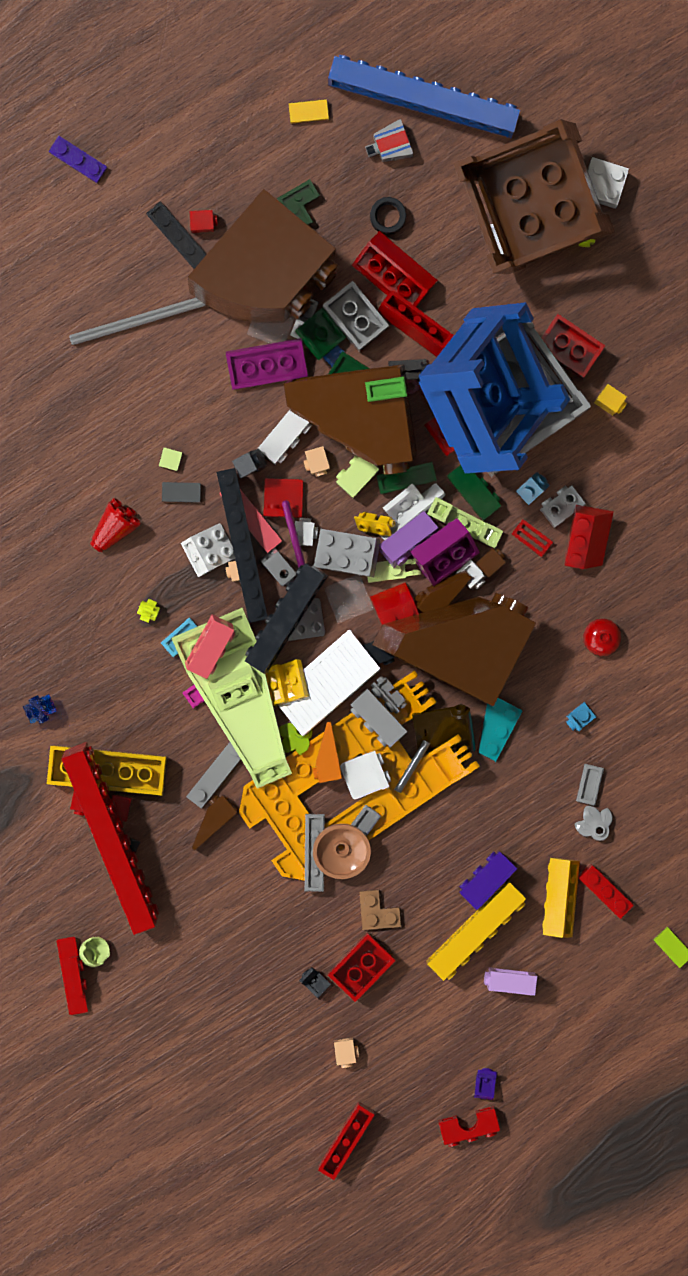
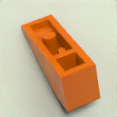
(327, 760)

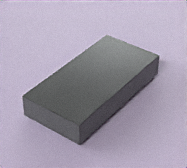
(181, 492)

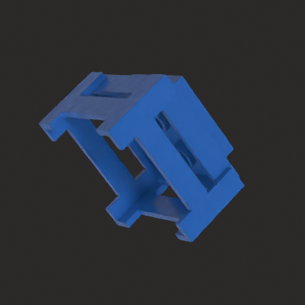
(478, 395)

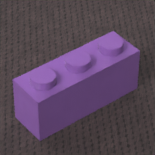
(400, 544)

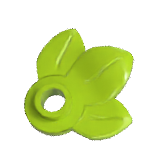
(293, 739)

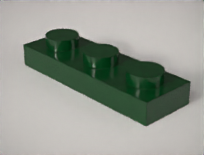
(414, 475)

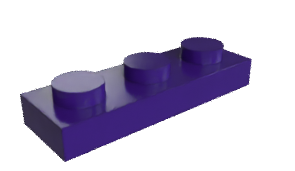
(77, 159)

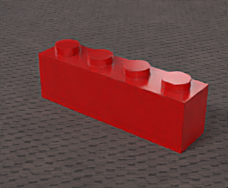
(414, 323)
(346, 1140)

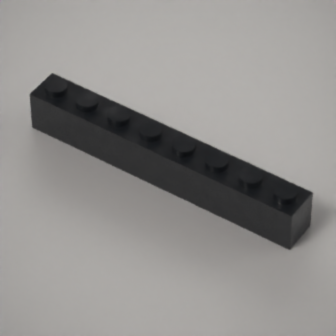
(242, 545)

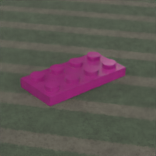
(266, 364)

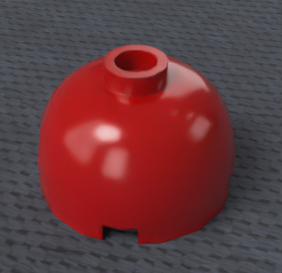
(602, 637)

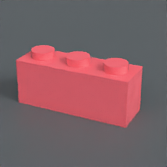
(210, 646)

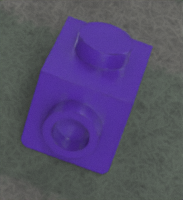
(485, 1084)

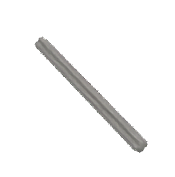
(135, 320)

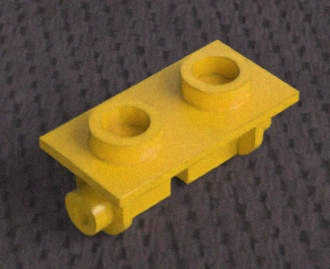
(367, 523)

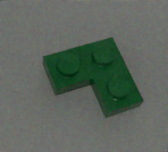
(298, 198)

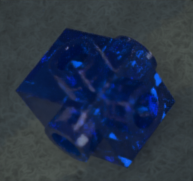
(39, 709)

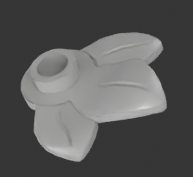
(592, 821)

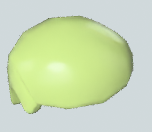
(94, 951)

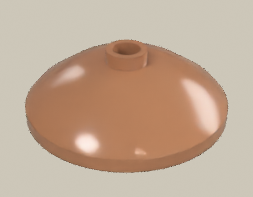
(341, 862)

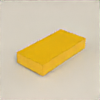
(308, 111)

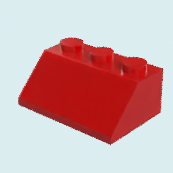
(588, 537)

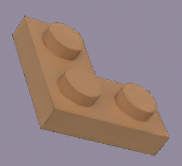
(373, 916)

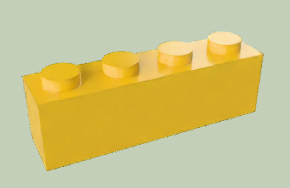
(561, 897)

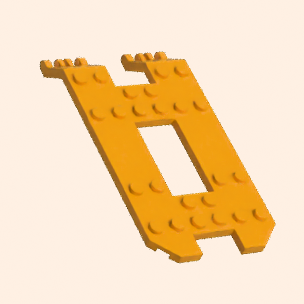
(286, 813)

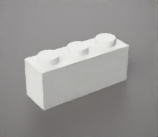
(283, 437)

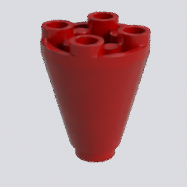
(114, 525)

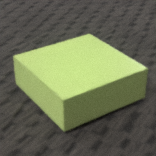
(170, 459)

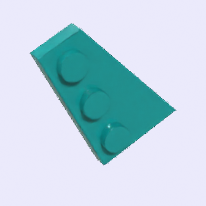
(497, 727)

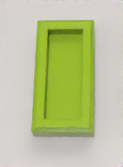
(672, 947)

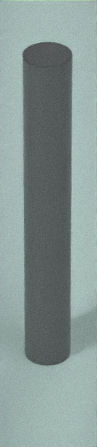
(412, 766)

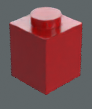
(202, 221)

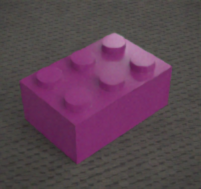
(445, 552)

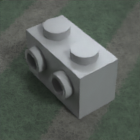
(562, 506)

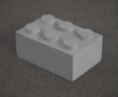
(355, 316)
(347, 553)
(377, 718)

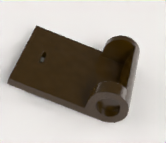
(443, 725)

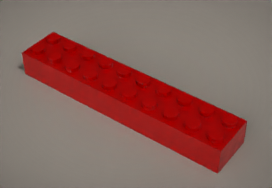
(110, 838)

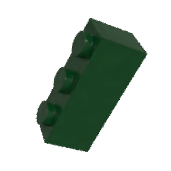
(475, 492)

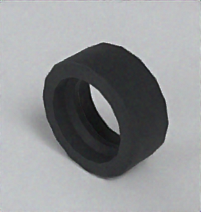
(388, 201)

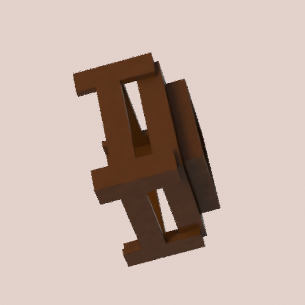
(535, 197)

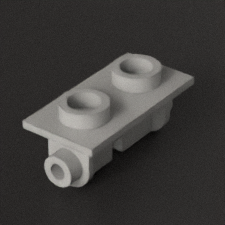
(383, 690)

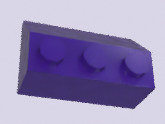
(487, 879)

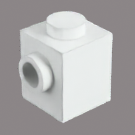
(306, 531)

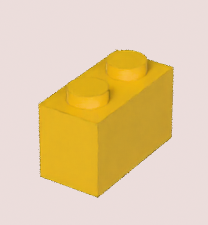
(611, 400)

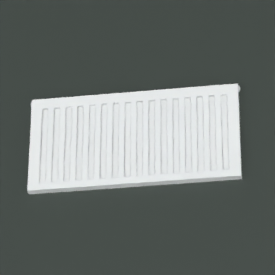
(331, 681)

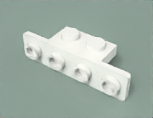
(410, 504)

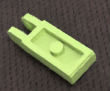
(385, 571)

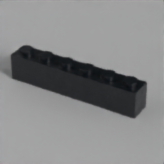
(286, 617)

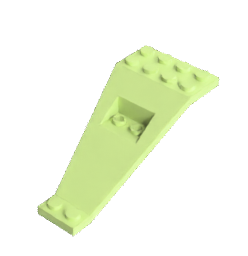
(246, 713)

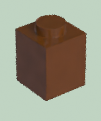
(491, 562)

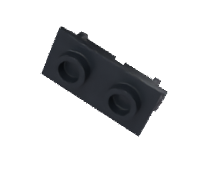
(412, 367)

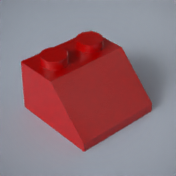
(394, 604)

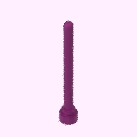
(293, 533)

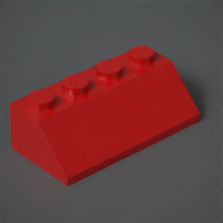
(393, 270)

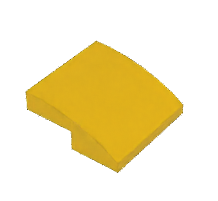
(286, 682)

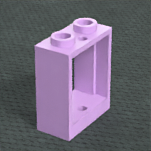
(511, 981)

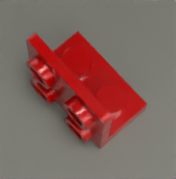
(280, 490)

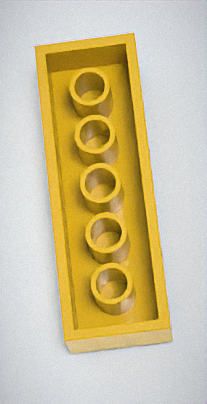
(119, 769)
(475, 931)

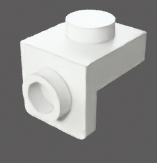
(477, 575)

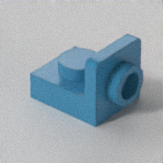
(580, 717)

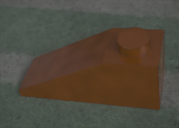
(442, 593)
(216, 816)

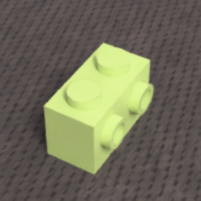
(356, 476)

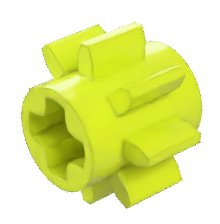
(148, 610)

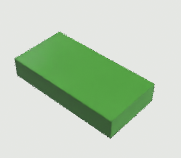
(386, 389)

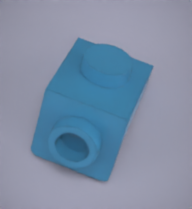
(533, 488)

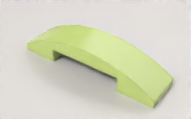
(478, 529)

